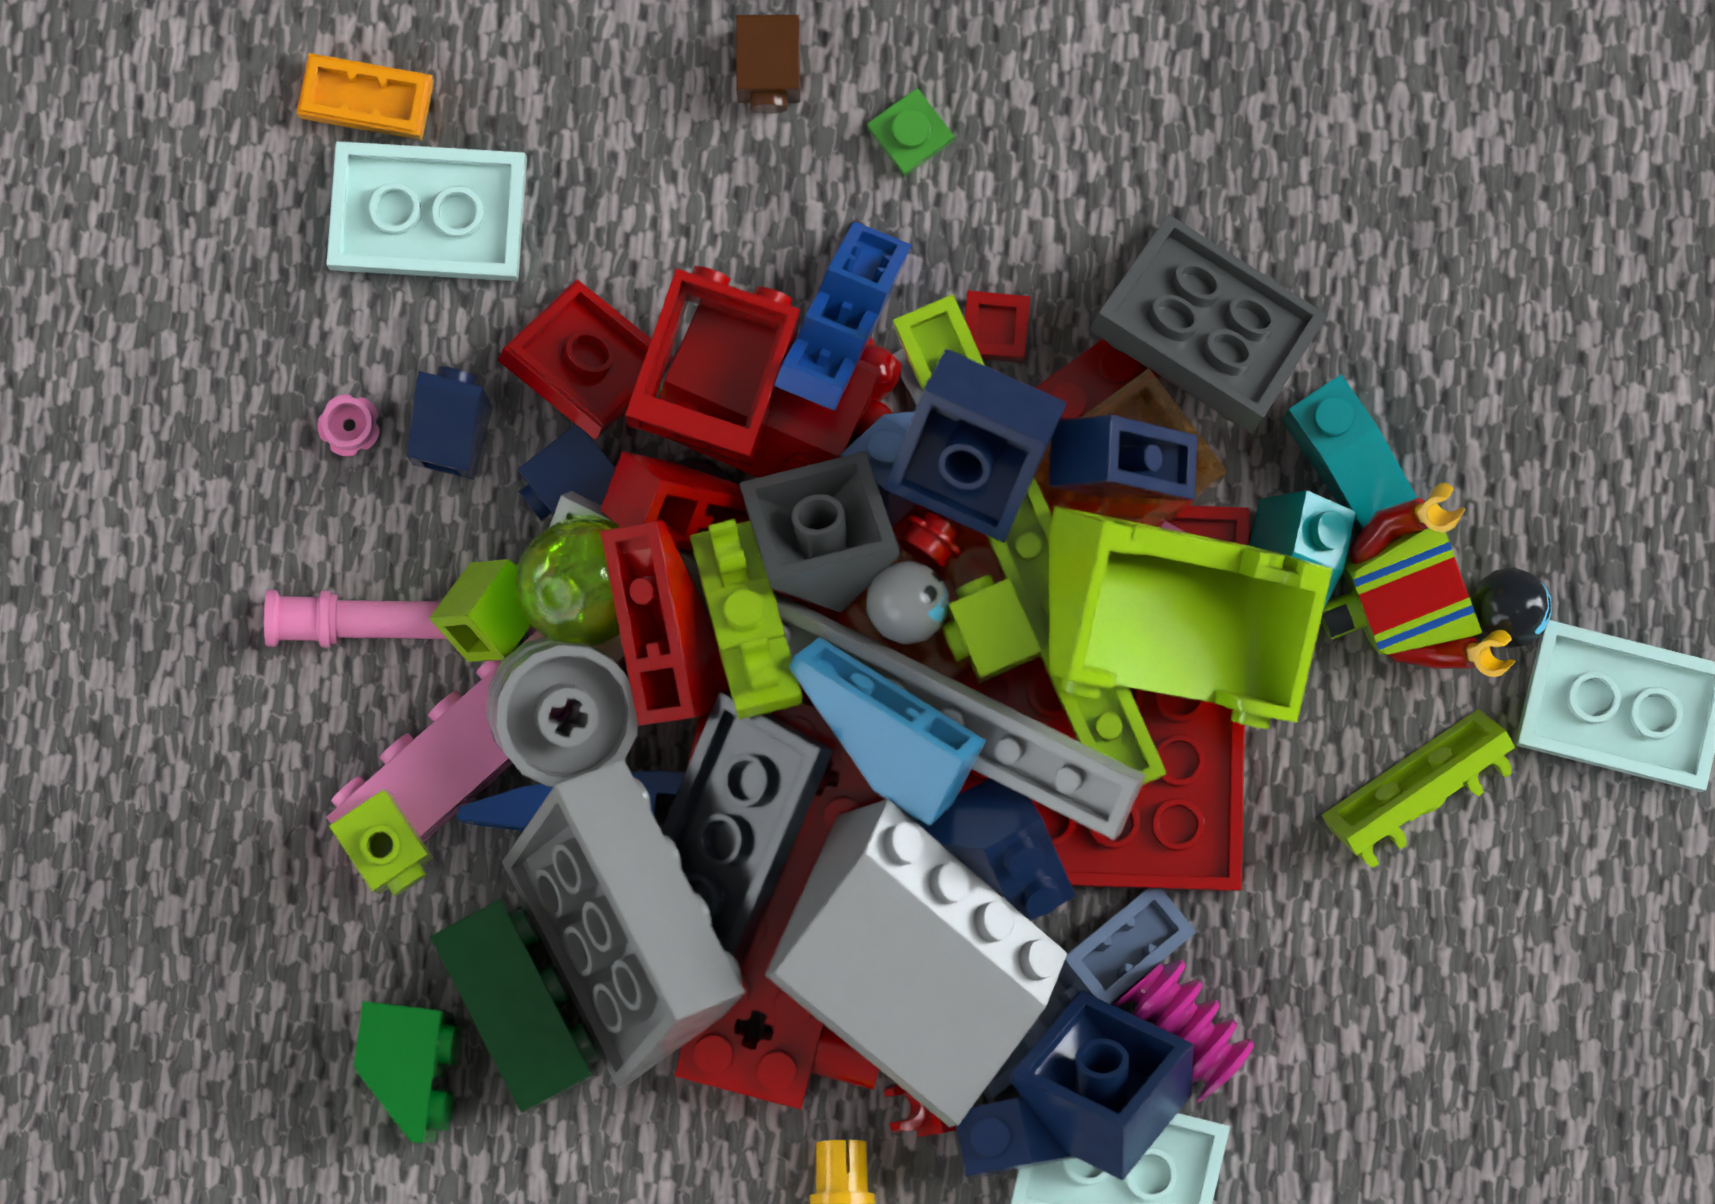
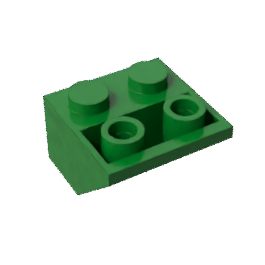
(399, 1056)

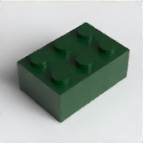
(517, 1004)

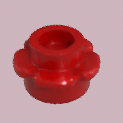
(930, 540)

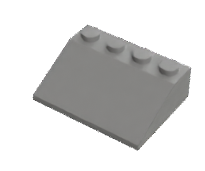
(621, 921)
(914, 959)

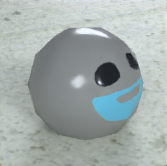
(907, 602)

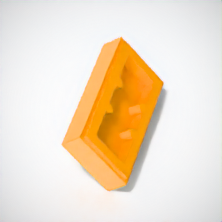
(365, 96)

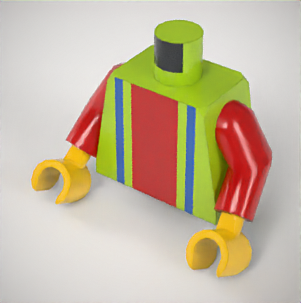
(1412, 591)

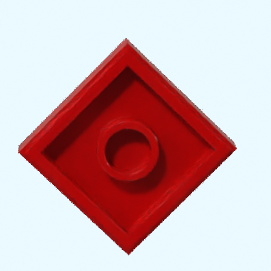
(580, 358)

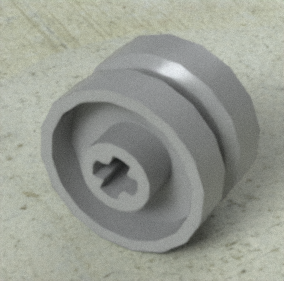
(544, 676)

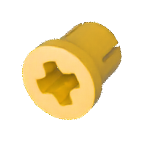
(841, 1173)

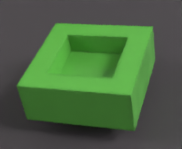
(910, 132)

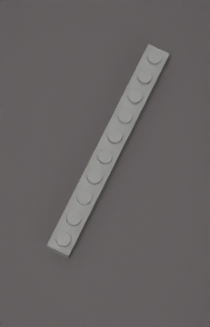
(1016, 748)

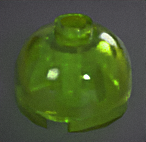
(567, 583)

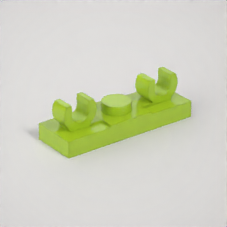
(745, 619)
(1420, 784)

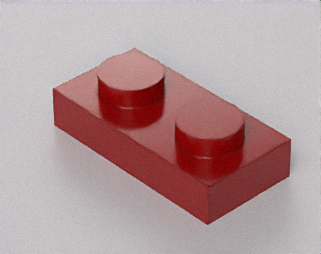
(1091, 379)

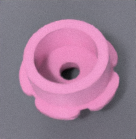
(348, 408)

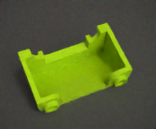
(1181, 615)

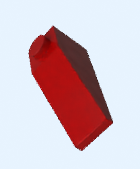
(683, 497)
(662, 626)

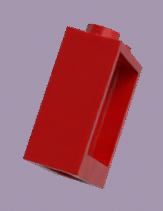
(692, 428)

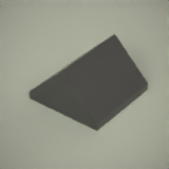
(821, 529)

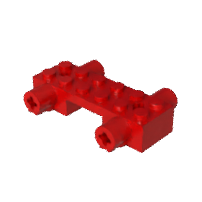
(801, 1045)

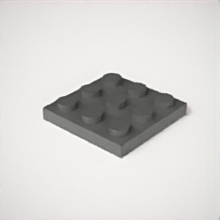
(1208, 323)

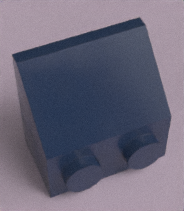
(974, 445)
(1006, 846)
(1105, 1083)

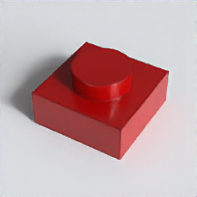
(998, 324)

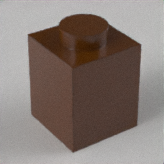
(768, 61)

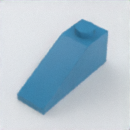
(892, 736)

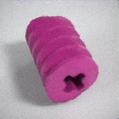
(1174, 1010)

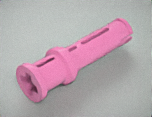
(328, 618)

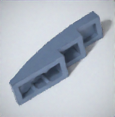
(1106, 965)

